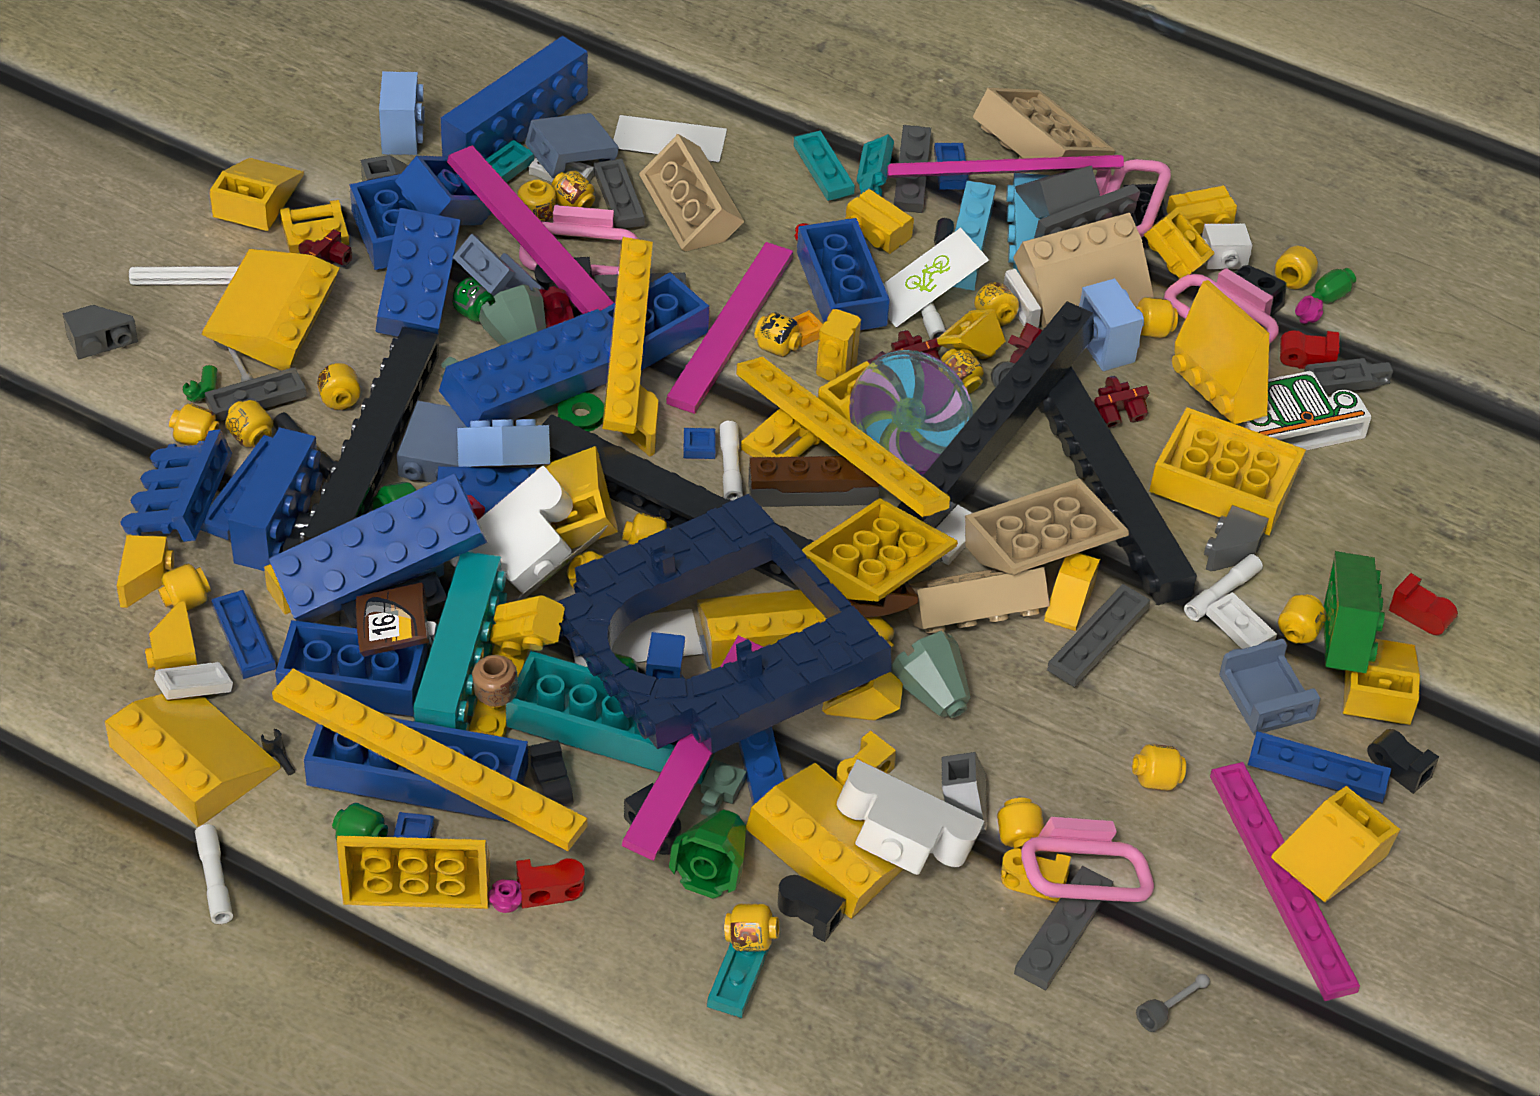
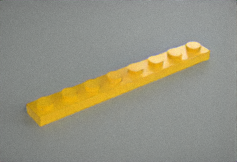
(627, 336)

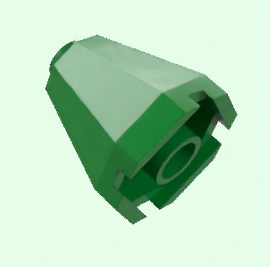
(710, 854)

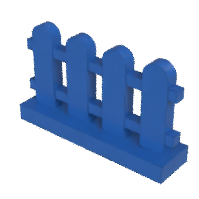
(196, 485)

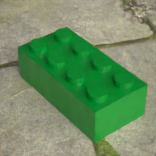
(1353, 612)

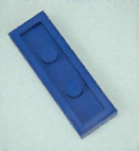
(243, 634)

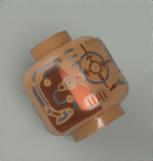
(495, 680)

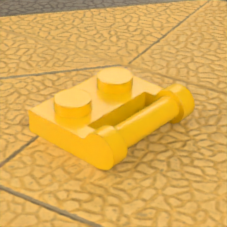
(315, 229)
(776, 435)

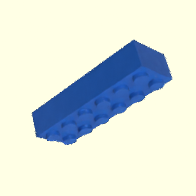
(504, 109)
(530, 371)
(378, 549)
(349, 767)

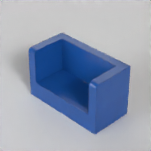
(665, 656)

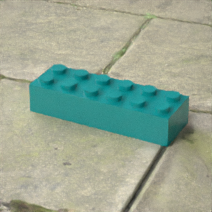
(460, 641)
(572, 706)

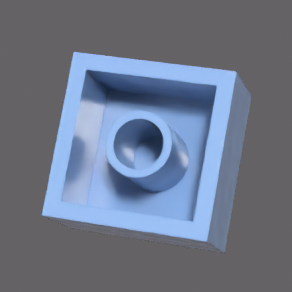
(401, 113)
(1115, 324)
(503, 443)

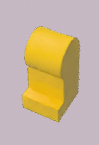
(872, 752)
(1015, 878)

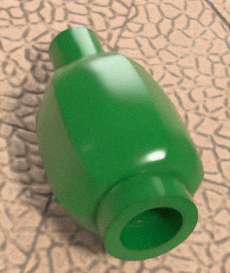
(1334, 285)

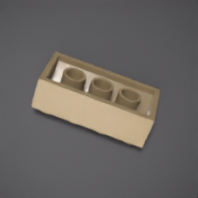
(690, 195)
(978, 596)

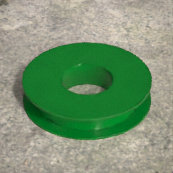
(582, 401)

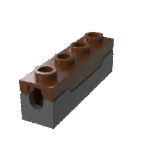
(809, 482)

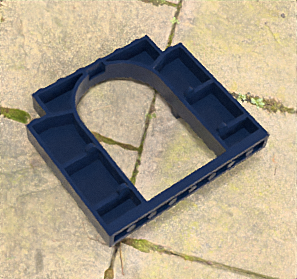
(742, 694)

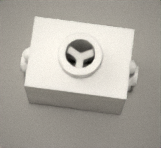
(1230, 245)

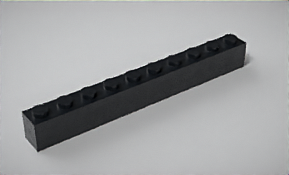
(1008, 407)
(376, 432)
(1112, 479)
(649, 487)

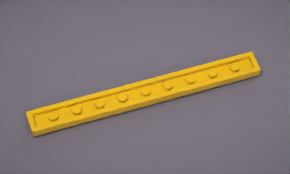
(844, 437)
(430, 759)

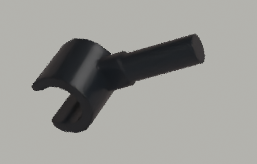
(276, 749)

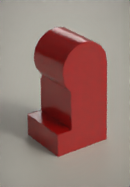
(1302, 349)
(1422, 606)
(550, 882)

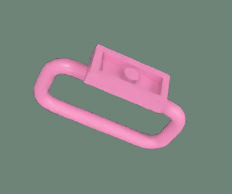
(1109, 183)
(582, 223)
(1240, 291)
(1085, 837)

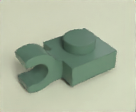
(719, 785)

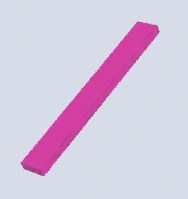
(1003, 166)
(528, 230)
(729, 328)
(671, 789)
(1290, 896)

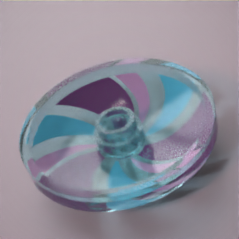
(910, 406)

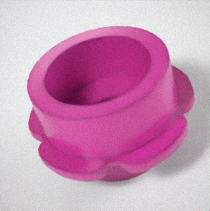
(1309, 309)
(502, 902)

